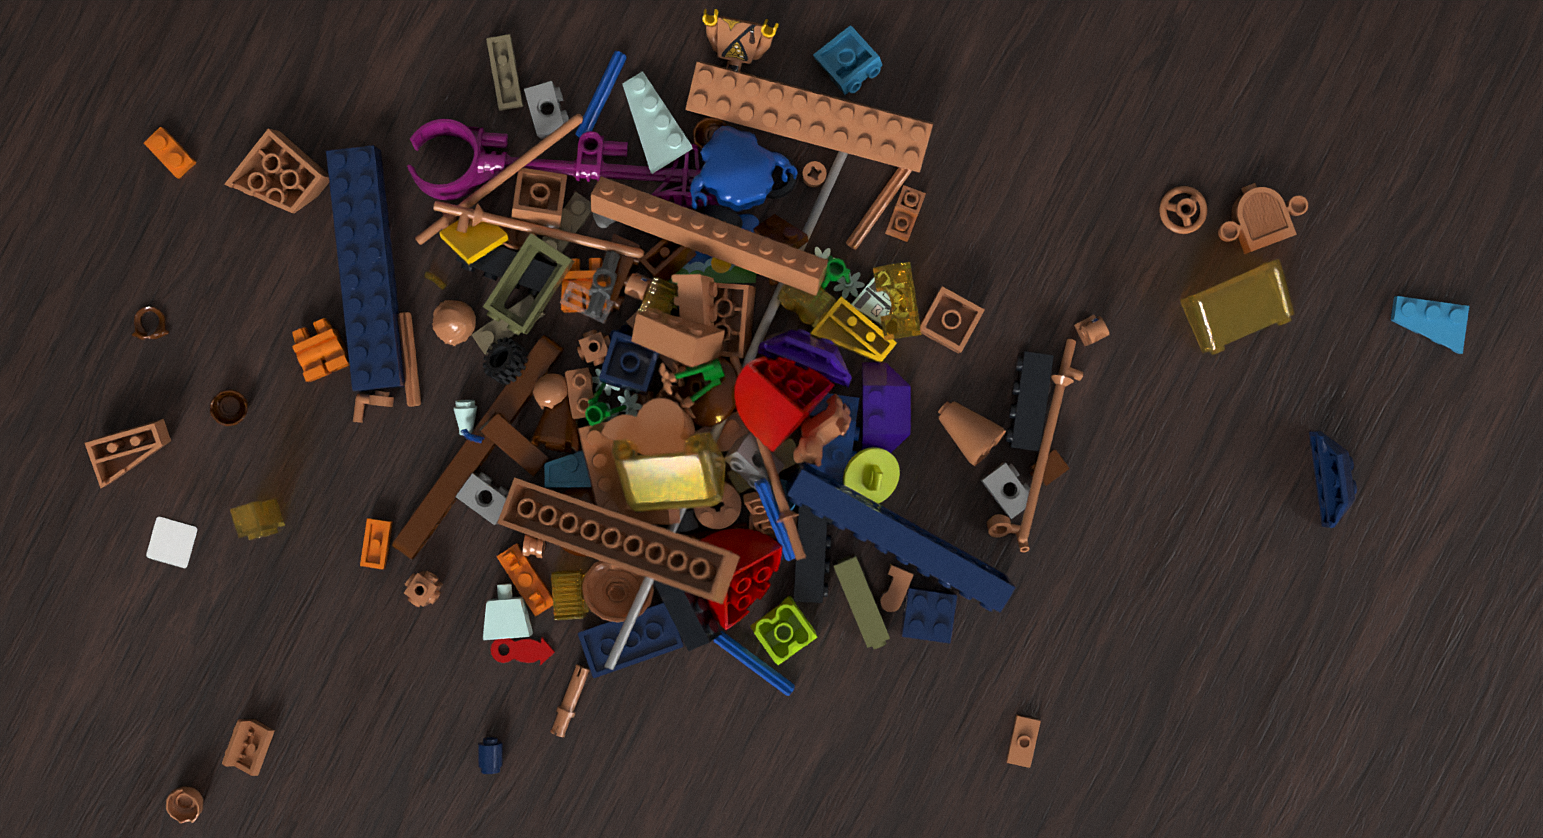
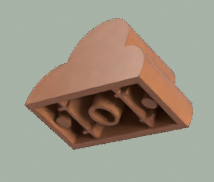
(656, 429)

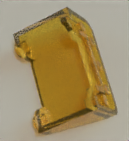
(1239, 306)
(671, 479)

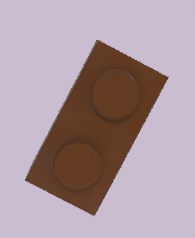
(666, 259)

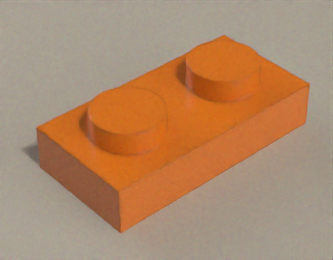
(170, 152)
(376, 543)

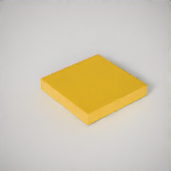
(476, 240)

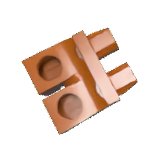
(581, 278)
(320, 353)

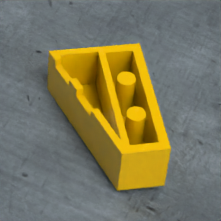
(853, 332)

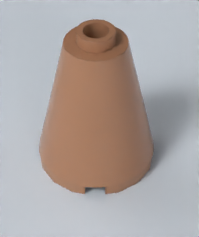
(970, 431)

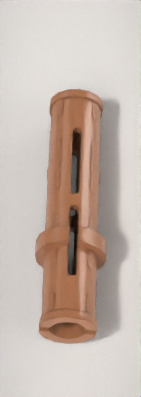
(571, 697)

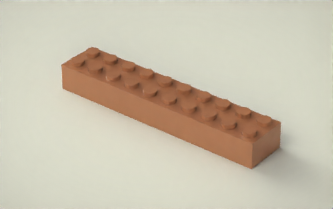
(809, 116)
(619, 540)

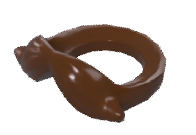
(140, 331)

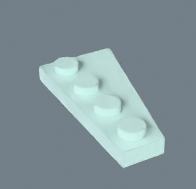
(657, 129)

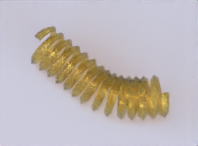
(435, 280)

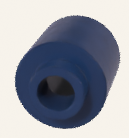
(490, 755)

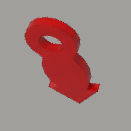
(522, 650)

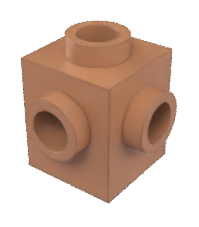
(584, 349)
(429, 583)

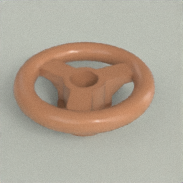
(1190, 203)

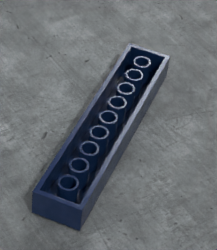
(366, 267)
(899, 536)

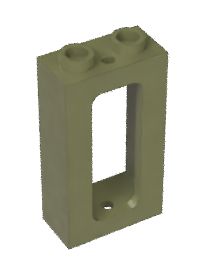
(497, 299)
(861, 601)

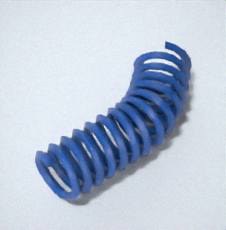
(472, 437)

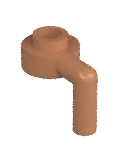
(380, 399)
(1001, 526)

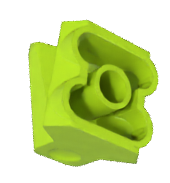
(784, 631)

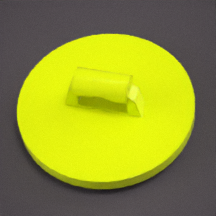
(872, 473)

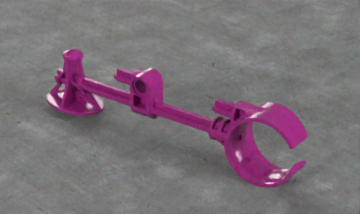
(587, 165)

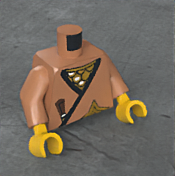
(738, 39)

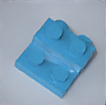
(848, 60)

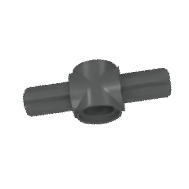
(599, 293)

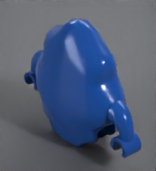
(737, 170)

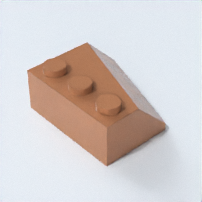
(279, 173)
(735, 316)

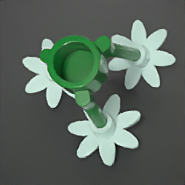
(835, 270)
(601, 412)

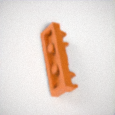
(526, 579)

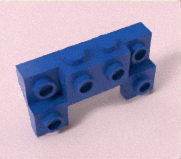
(839, 451)

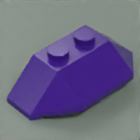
(808, 352)
(884, 407)

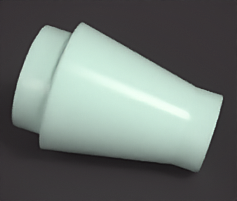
(465, 415)

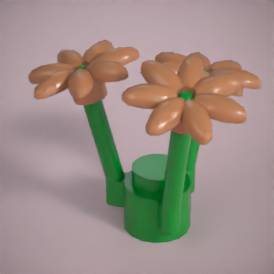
(711, 371)

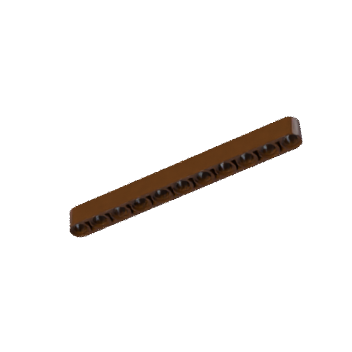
(473, 453)

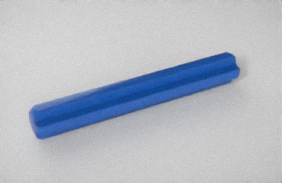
(602, 93)
(773, 513)
(755, 663)

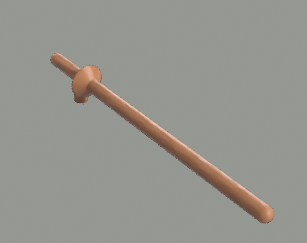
(479, 215)
(449, 219)
(1061, 381)
(786, 514)

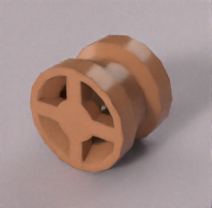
(814, 179)
(533, 546)

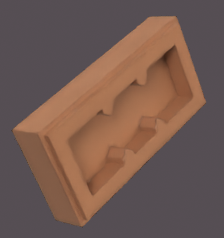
(1023, 741)

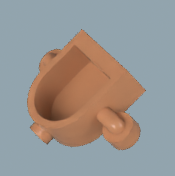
(1261, 218)

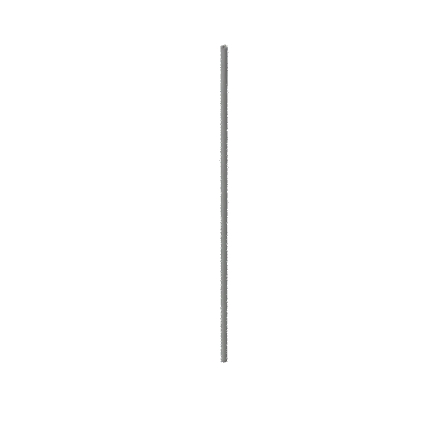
(716, 430)

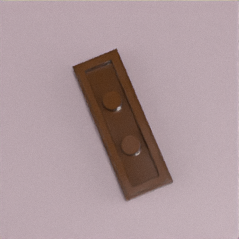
(514, 443)

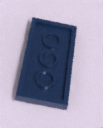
(650, 637)

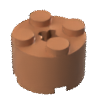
(728, 512)

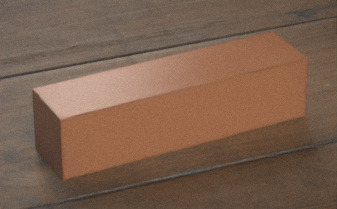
(667, 516)

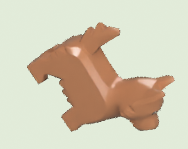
(822, 430)

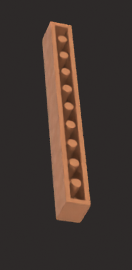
(708, 235)

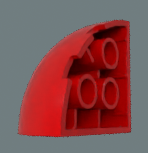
(777, 397)
(757, 560)

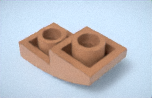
(905, 213)
(758, 513)

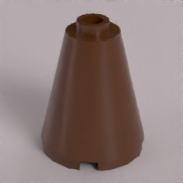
(558, 429)

